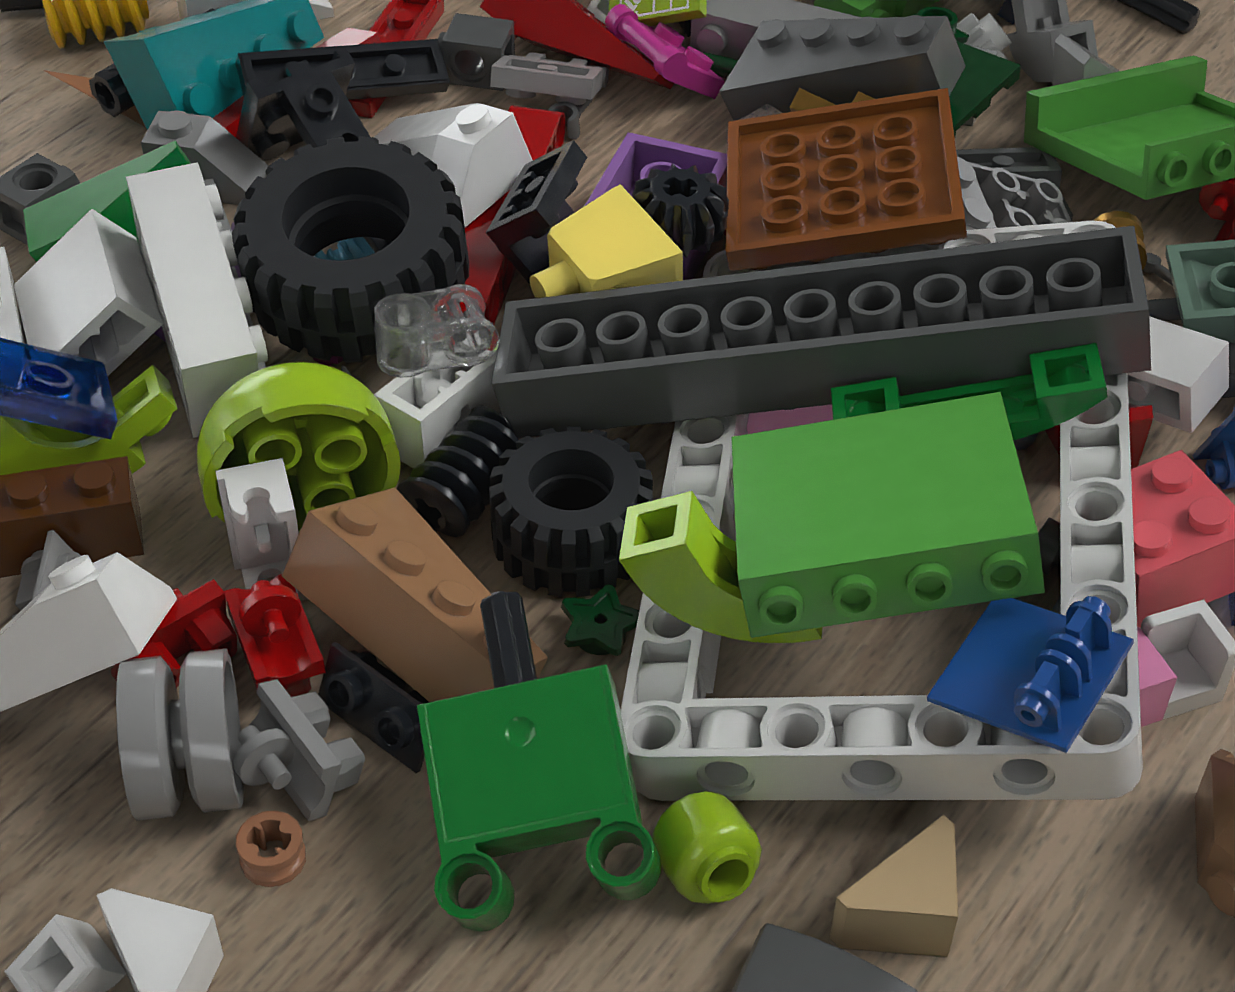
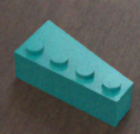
(194, 60)

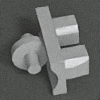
(289, 750)

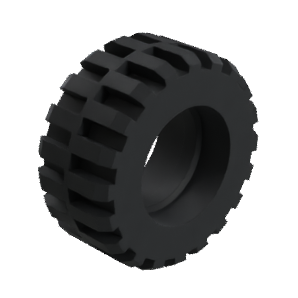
(334, 197)

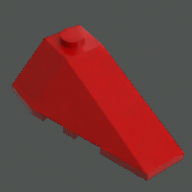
(574, 32)

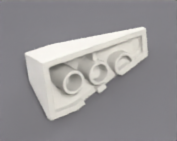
(472, 145)

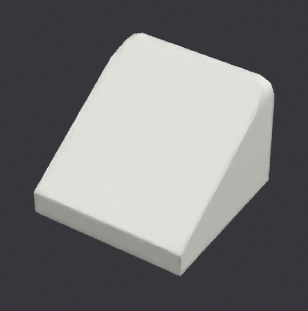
(65, 958)

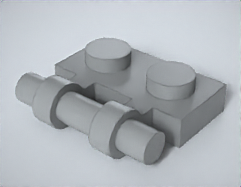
(535, 74)

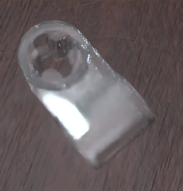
(428, 328)

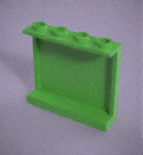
(1138, 127)
(882, 516)

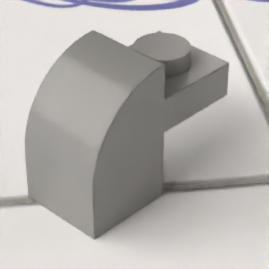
(1037, 28)

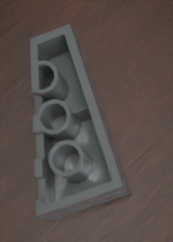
(842, 58)

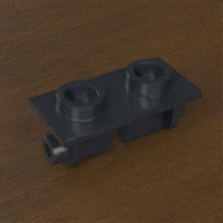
(374, 703)

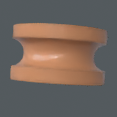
(271, 827)

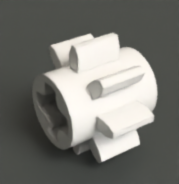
(985, 33)

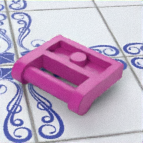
(663, 46)

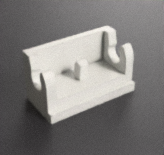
(259, 518)

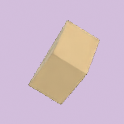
(904, 901)

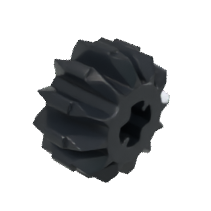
(685, 206)

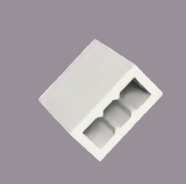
(90, 294)

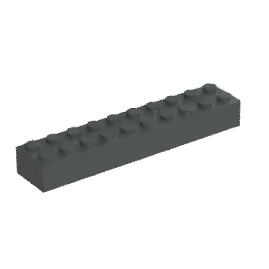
(804, 329)

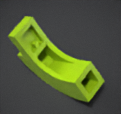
(141, 411)
(690, 568)

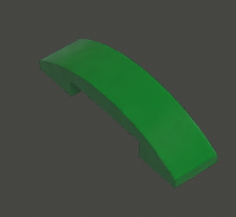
(1057, 390)

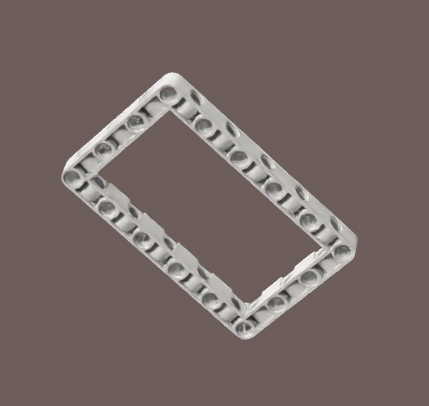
(894, 742)

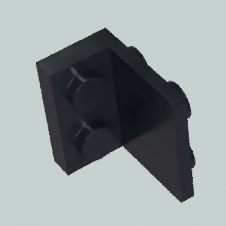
(536, 206)

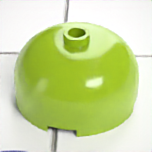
(315, 419)

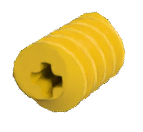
(80, 15)

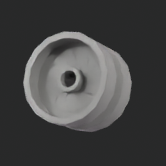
(169, 734)

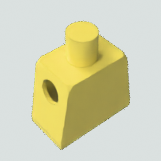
(606, 248)

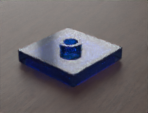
(55, 389)

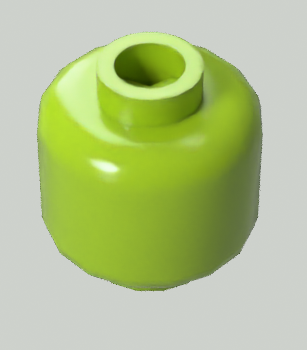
(707, 848)

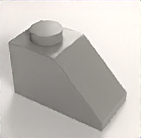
(210, 145)

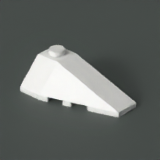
(80, 626)

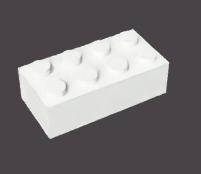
(195, 285)

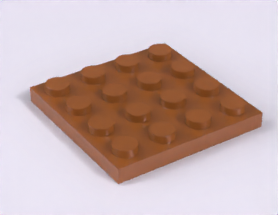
(843, 181)

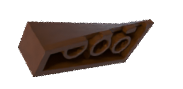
(84, 503)

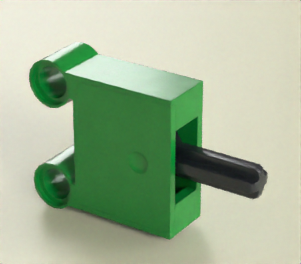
(529, 772)

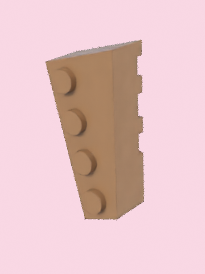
(397, 592)

